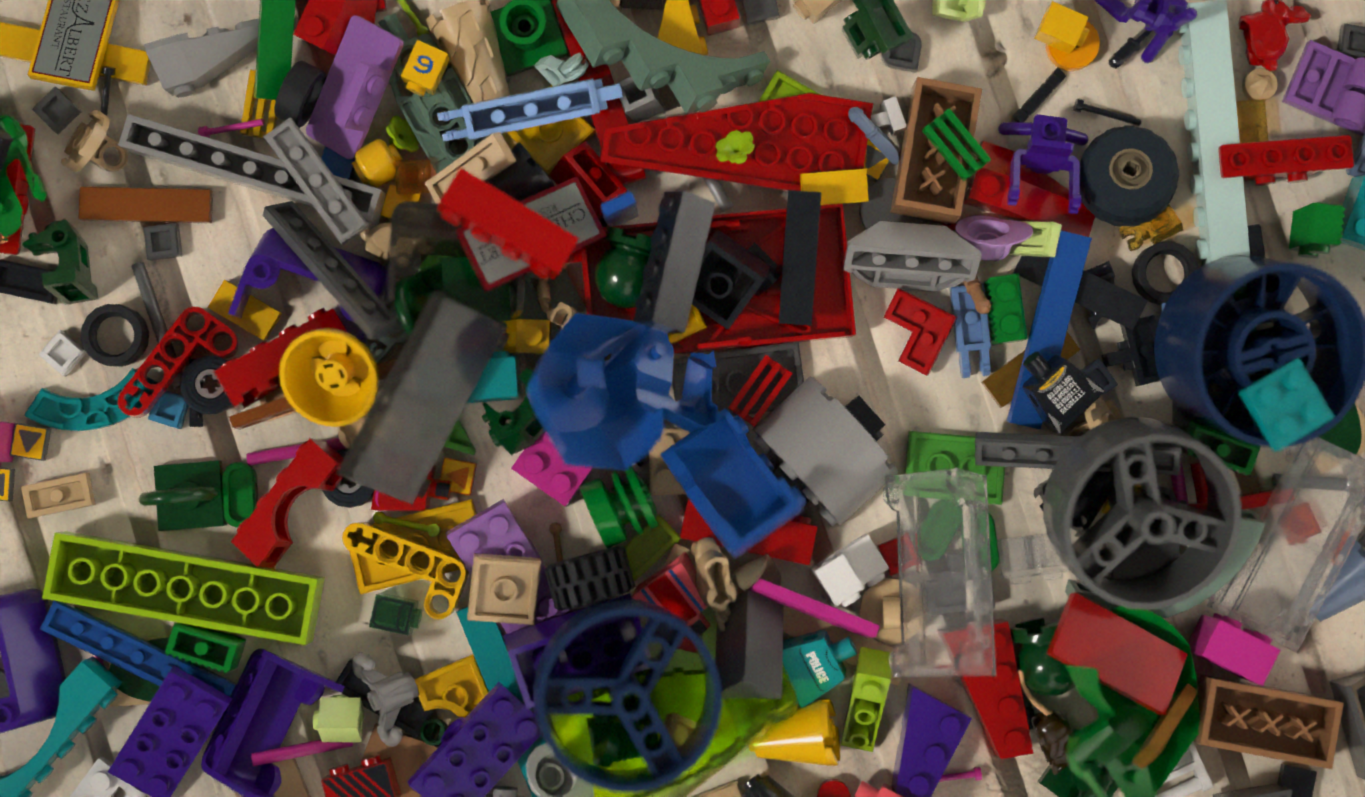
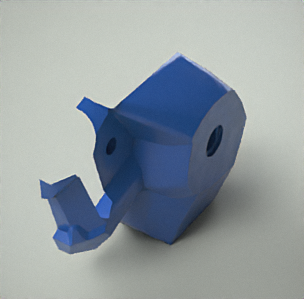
(616, 407)

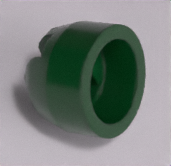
(429, 729)

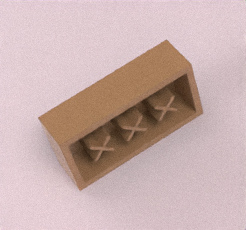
(924, 180)
(1268, 721)

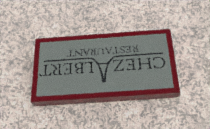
(561, 204)

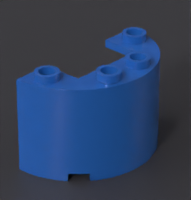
(732, 483)

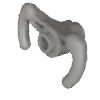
(386, 695)

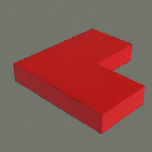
(928, 326)

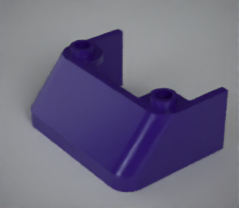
(275, 254)
(29, 661)
(259, 720)

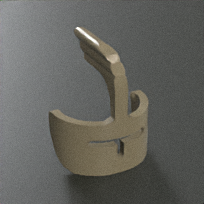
(746, 576)

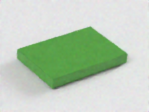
(947, 451)

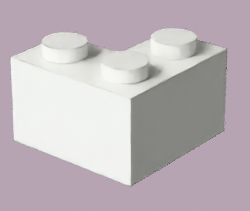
(849, 569)

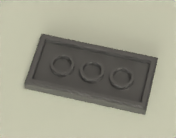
(736, 367)

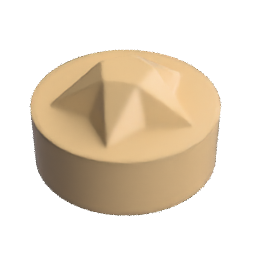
(1259, 84)

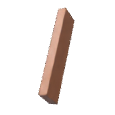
(145, 205)

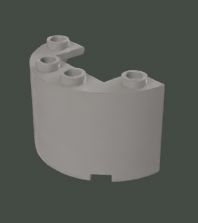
(825, 451)

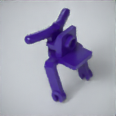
(1158, 15)
(1046, 153)

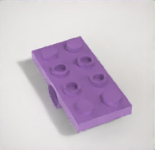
(1329, 87)
(499, 533)

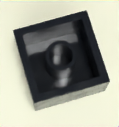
(727, 279)

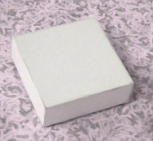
(62, 353)

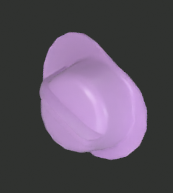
(993, 235)

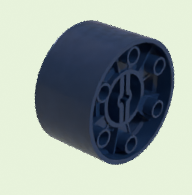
(1210, 337)

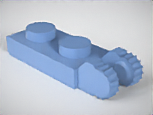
(970, 331)

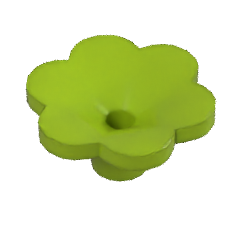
(402, 134)
(735, 147)

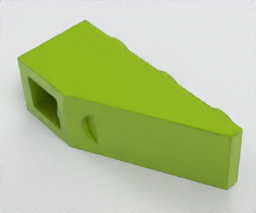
(867, 699)

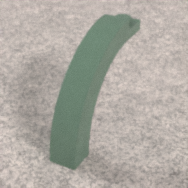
(1248, 537)

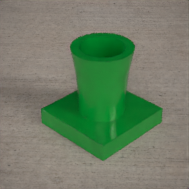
(524, 49)

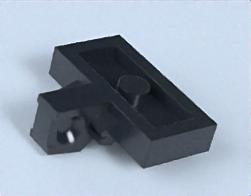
(1137, 351)

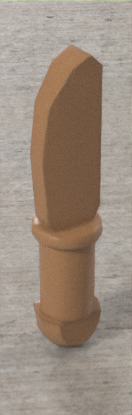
(975, 290)

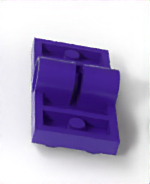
(169, 734)
(478, 748)

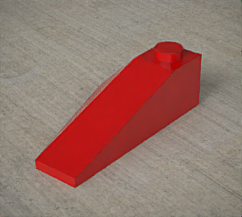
(327, 20)

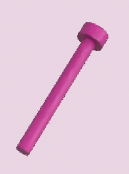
(206, 132)
(963, 775)

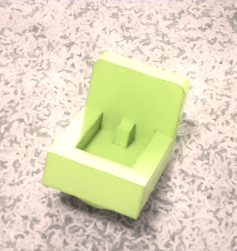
(958, 9)

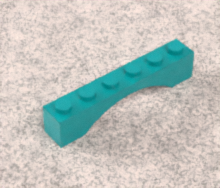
(80, 698)

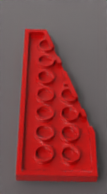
(788, 139)

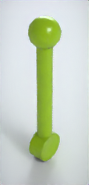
(420, 29)
(433, 529)

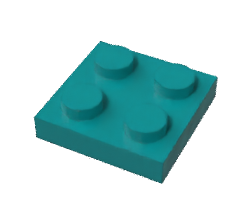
(1286, 405)

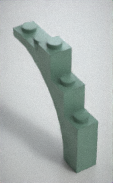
(693, 78)

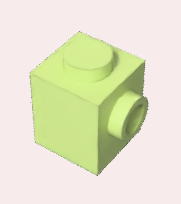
(339, 719)

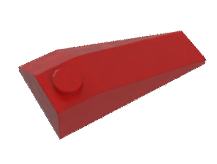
(1039, 197)

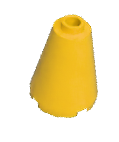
(804, 737)

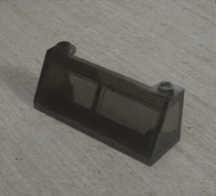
(423, 397)

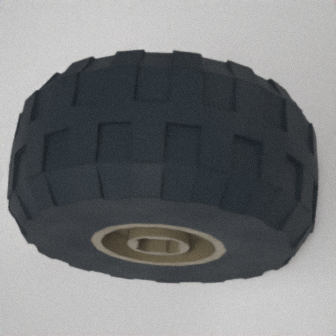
(1128, 176)

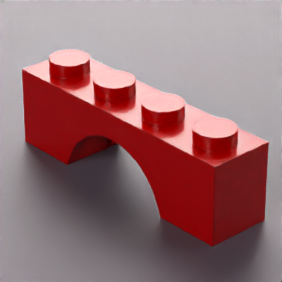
(265, 533)

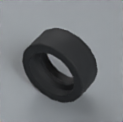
(299, 93)
(1141, 262)
(90, 328)

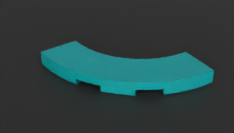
(83, 413)

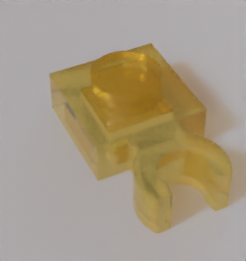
(1156, 230)

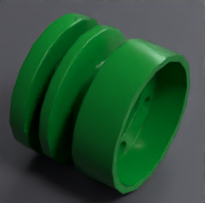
(619, 506)

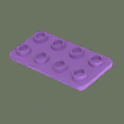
(354, 87)

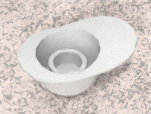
(551, 779)

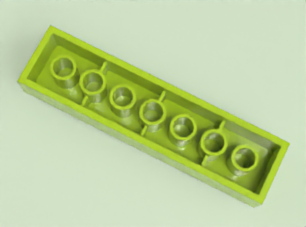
(183, 587)

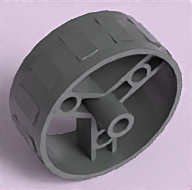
(1151, 518)

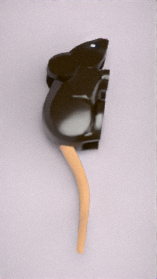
(1051, 729)

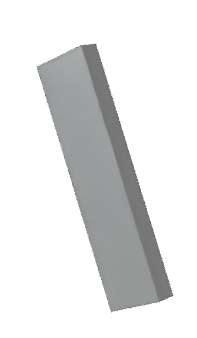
(316, 181)

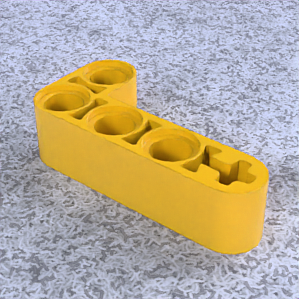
(405, 562)

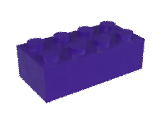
(592, 651)

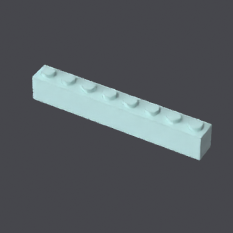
(1211, 124)

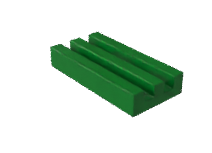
(965, 135)

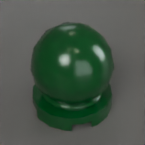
(621, 267)
(1041, 671)

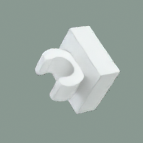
(890, 117)

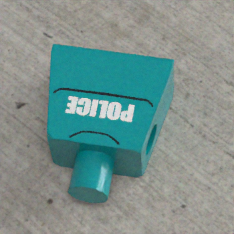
(815, 663)

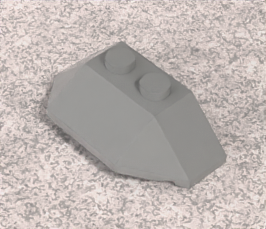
(911, 257)

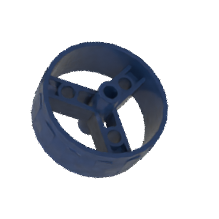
(662, 758)

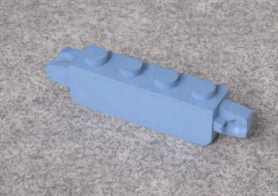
(531, 108)

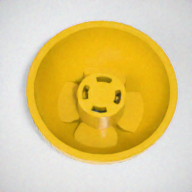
(314, 378)

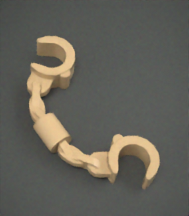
(556, 314)

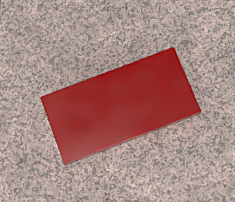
(1123, 653)

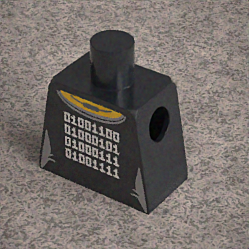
(1058, 390)

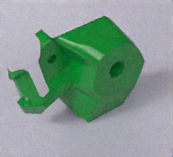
(1126, 724)

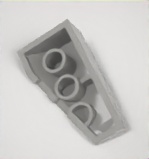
(194, 62)

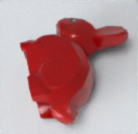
(1266, 32)

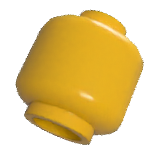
(376, 163)

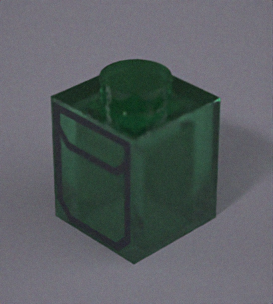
(395, 614)

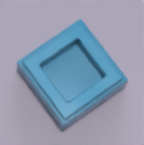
(169, 410)

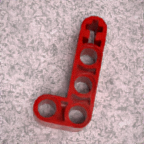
(173, 366)

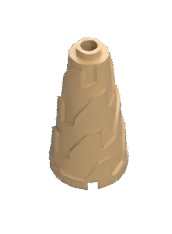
(473, 48)

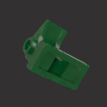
(875, 28)
(72, 277)
(523, 425)

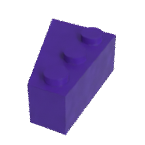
(926, 742)

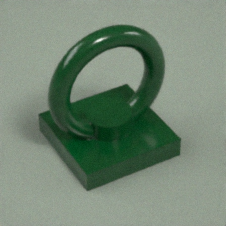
(413, 294)
(187, 495)
(1069, 785)

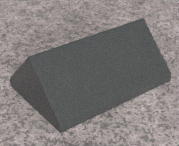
(751, 648)
(1351, 692)

